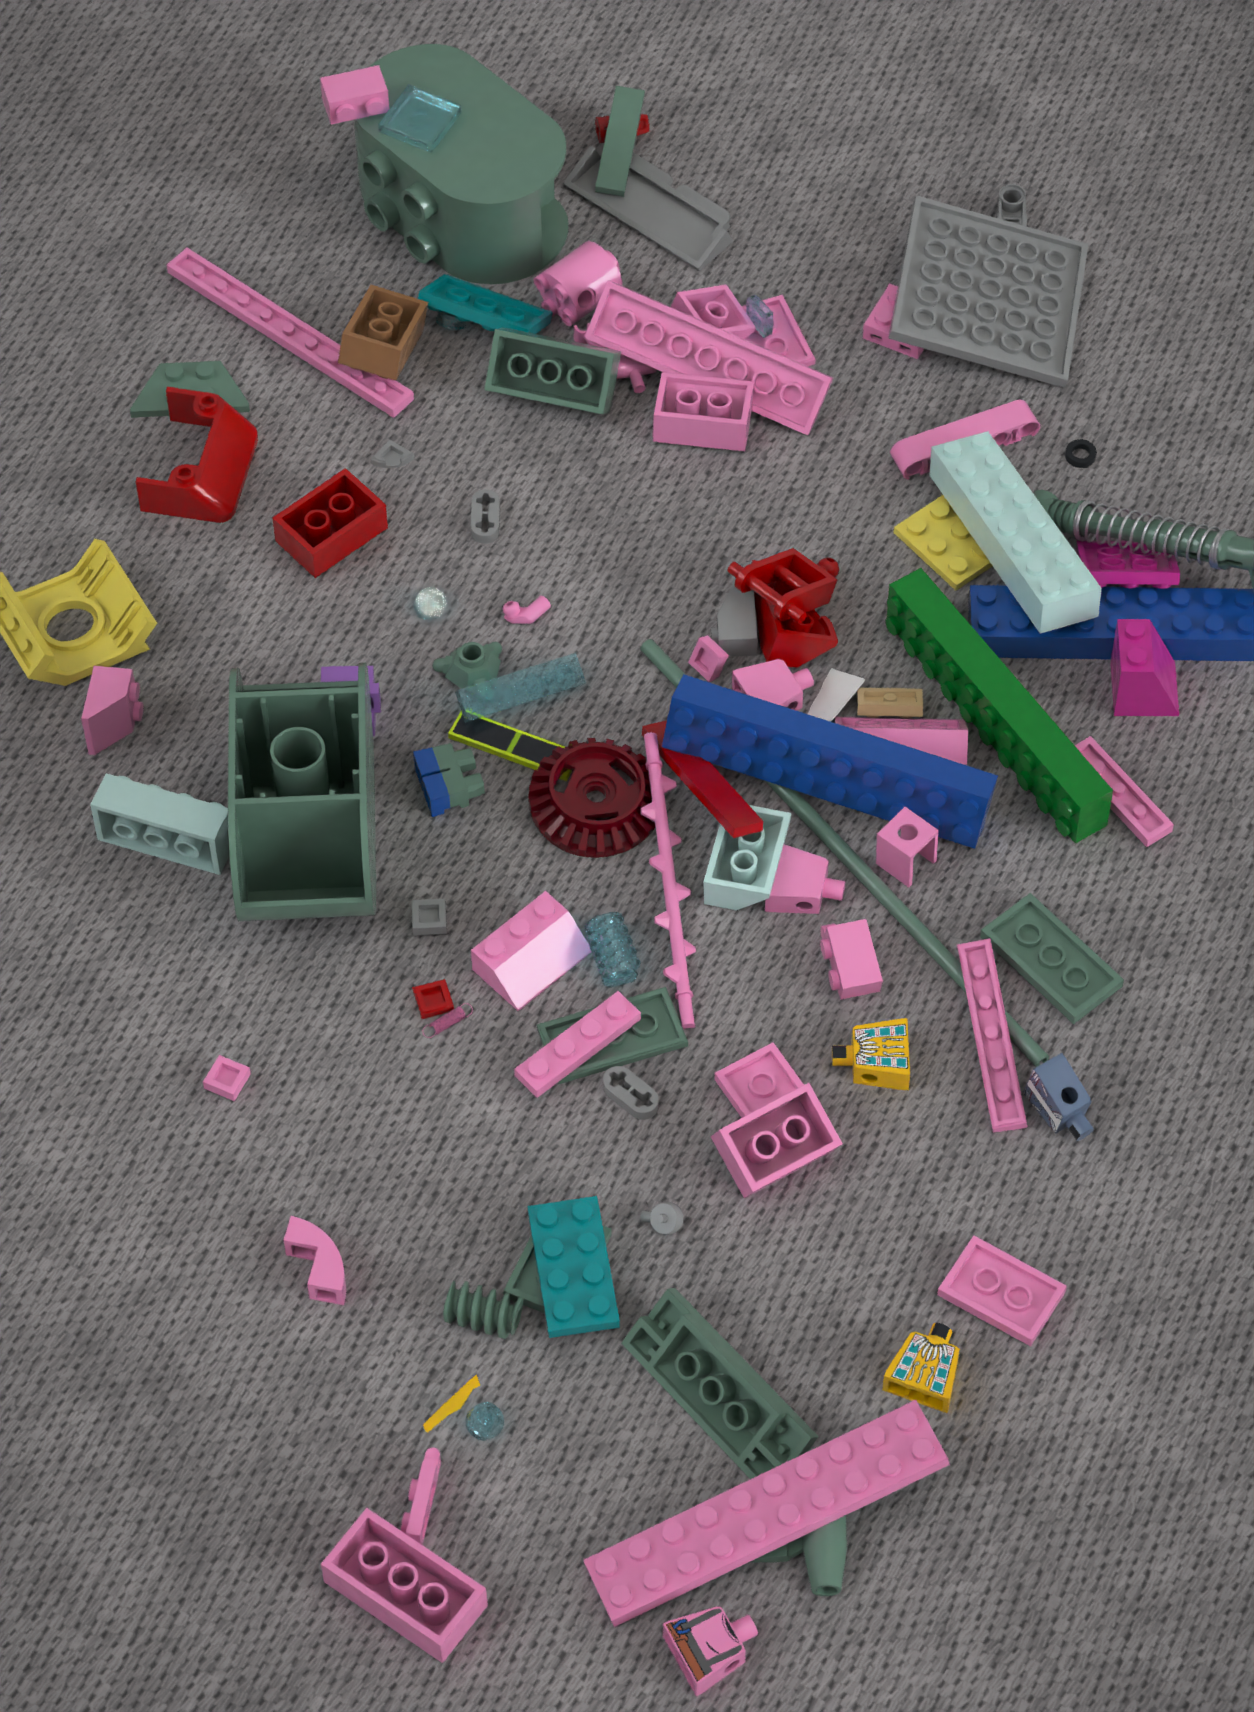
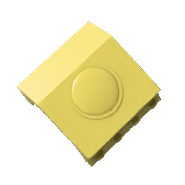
(93, 585)

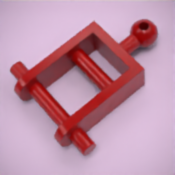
(811, 582)

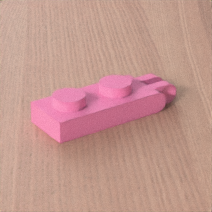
(422, 1495)

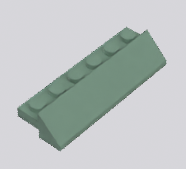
(717, 1386)

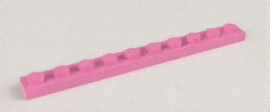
(286, 330)

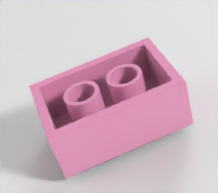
(776, 1140)

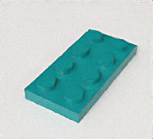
(483, 306)
(573, 1267)

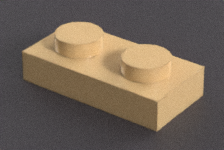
(890, 702)

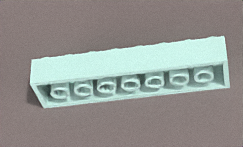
(1015, 532)

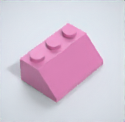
(703, 411)
(530, 951)

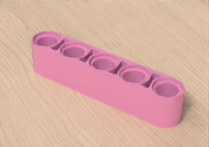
(1004, 423)

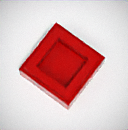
(433, 999)

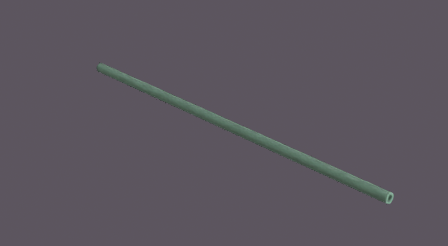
(865, 875)

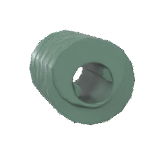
(482, 1310)

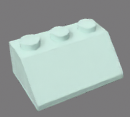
(746, 866)

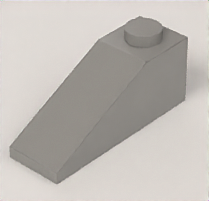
(737, 624)

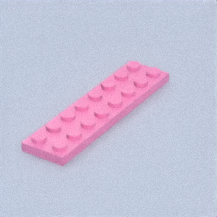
(690, 346)

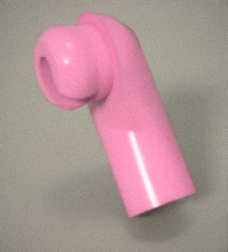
(525, 615)

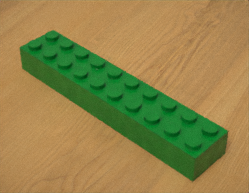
(998, 706)

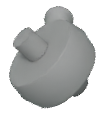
(664, 1218)

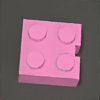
(880, 322)

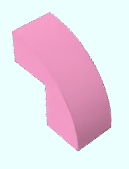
(327, 1273)

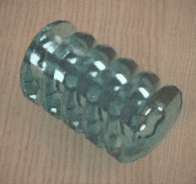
(612, 949)

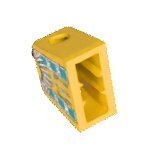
(877, 1054)
(924, 1368)

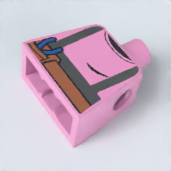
(708, 1645)

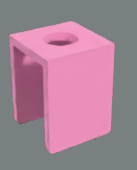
(897, 853)

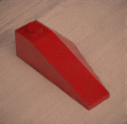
(788, 639)

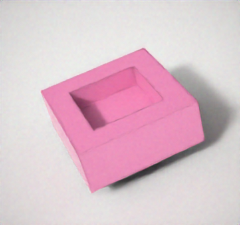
(708, 658)
(226, 1078)

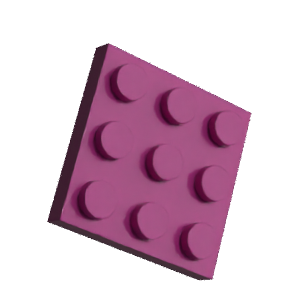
(1127, 567)

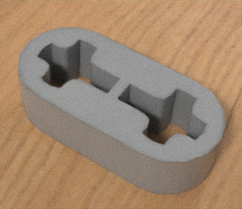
(491, 516)
(626, 1098)

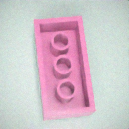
(404, 1585)

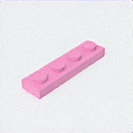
(1128, 800)
(577, 1044)

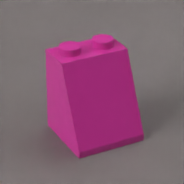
(1142, 671)

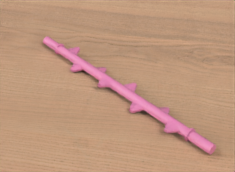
(673, 891)

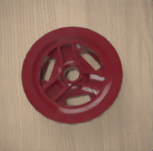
(567, 815)

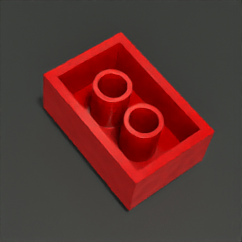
(330, 522)

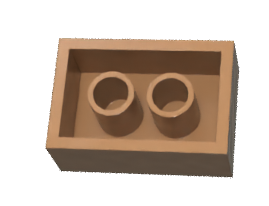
(382, 332)

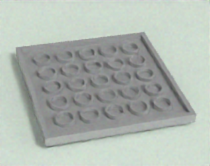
(989, 291)

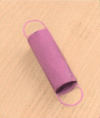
(448, 1020)

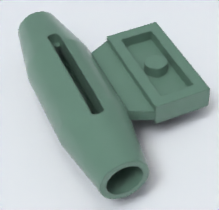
(823, 1554)

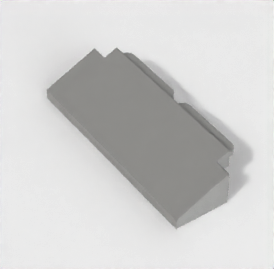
(670, 217)

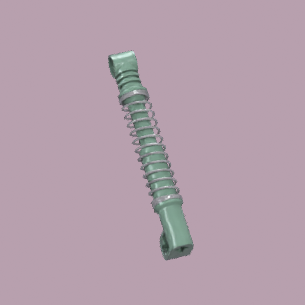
(1219, 547)

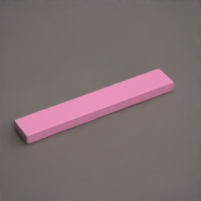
(992, 1036)

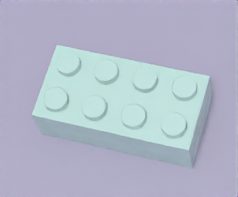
(161, 823)

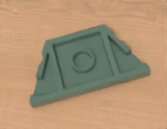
(196, 376)

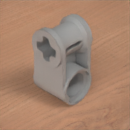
(1012, 204)

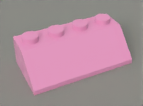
(935, 736)

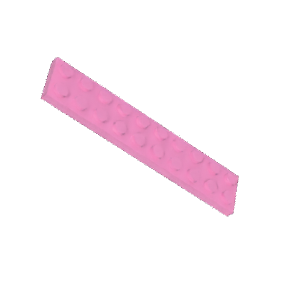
(765, 1512)

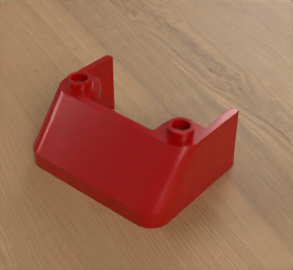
(215, 485)

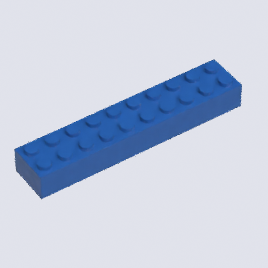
(1190, 621)
(827, 759)

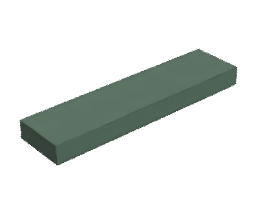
(620, 141)

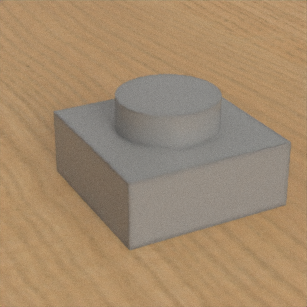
(429, 917)

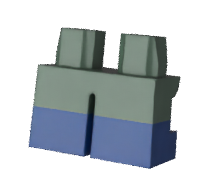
(442, 779)

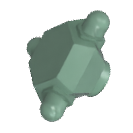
(470, 664)

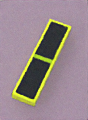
(504, 742)

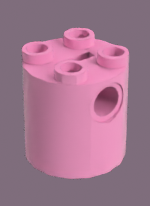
(577, 282)

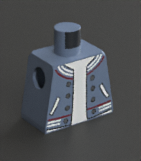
(1059, 1097)

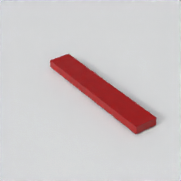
(709, 788)

